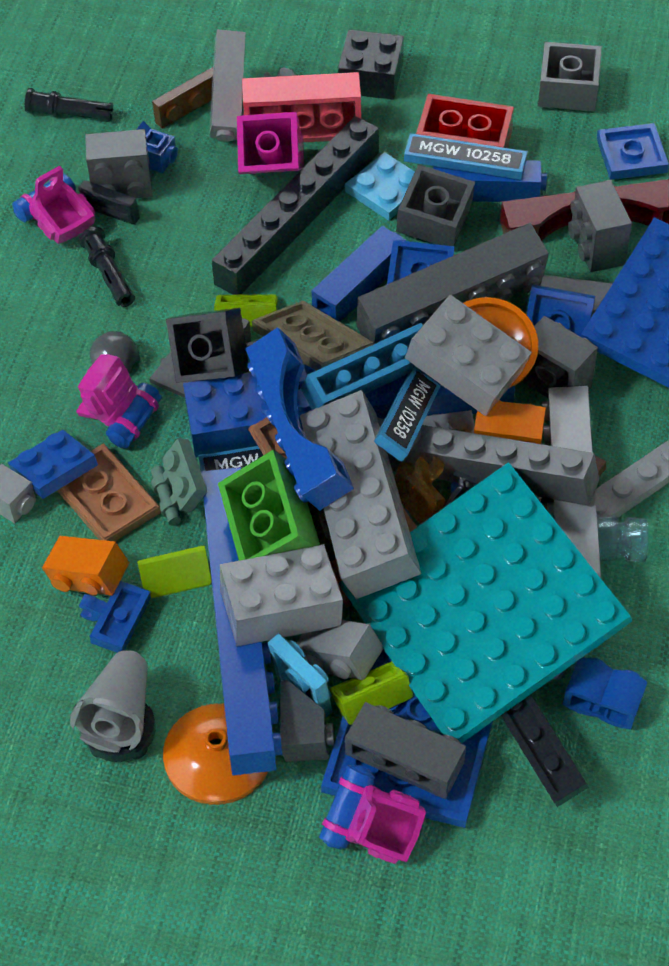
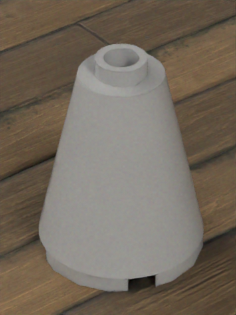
(114, 705)

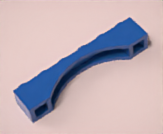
(278, 368)

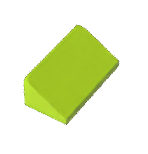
(251, 305)
(175, 572)
(382, 686)

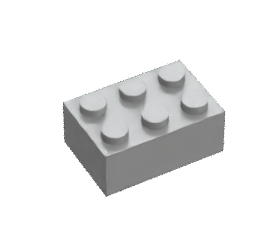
(467, 355)
(280, 595)

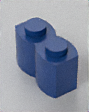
(605, 692)

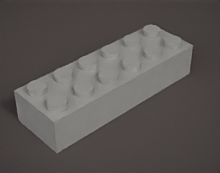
(369, 521)

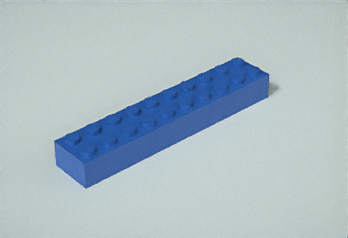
(227, 407)

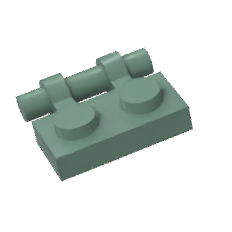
(181, 476)

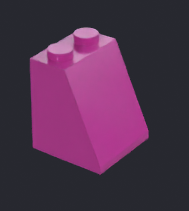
(269, 143)

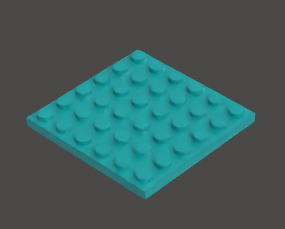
(494, 607)

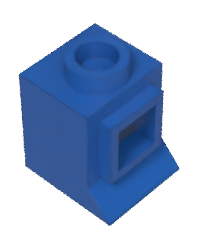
(160, 148)

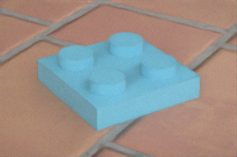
(381, 185)
(291, 666)

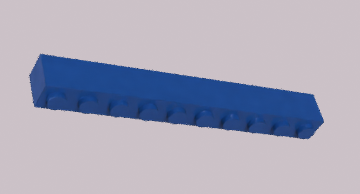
(242, 667)

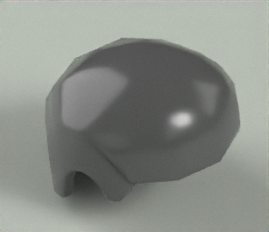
(116, 344)

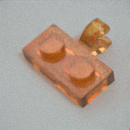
(416, 489)

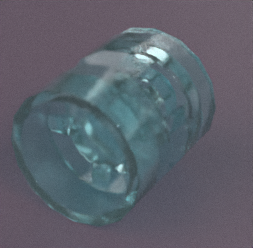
(622, 539)

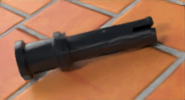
(55, 104)
(103, 257)

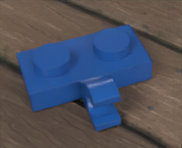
(116, 617)

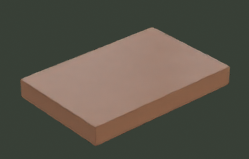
(109, 498)

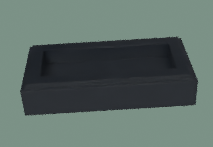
(111, 202)

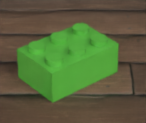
(266, 510)

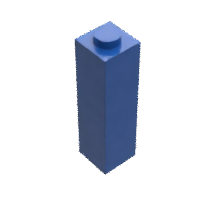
(501, 189)
(355, 275)

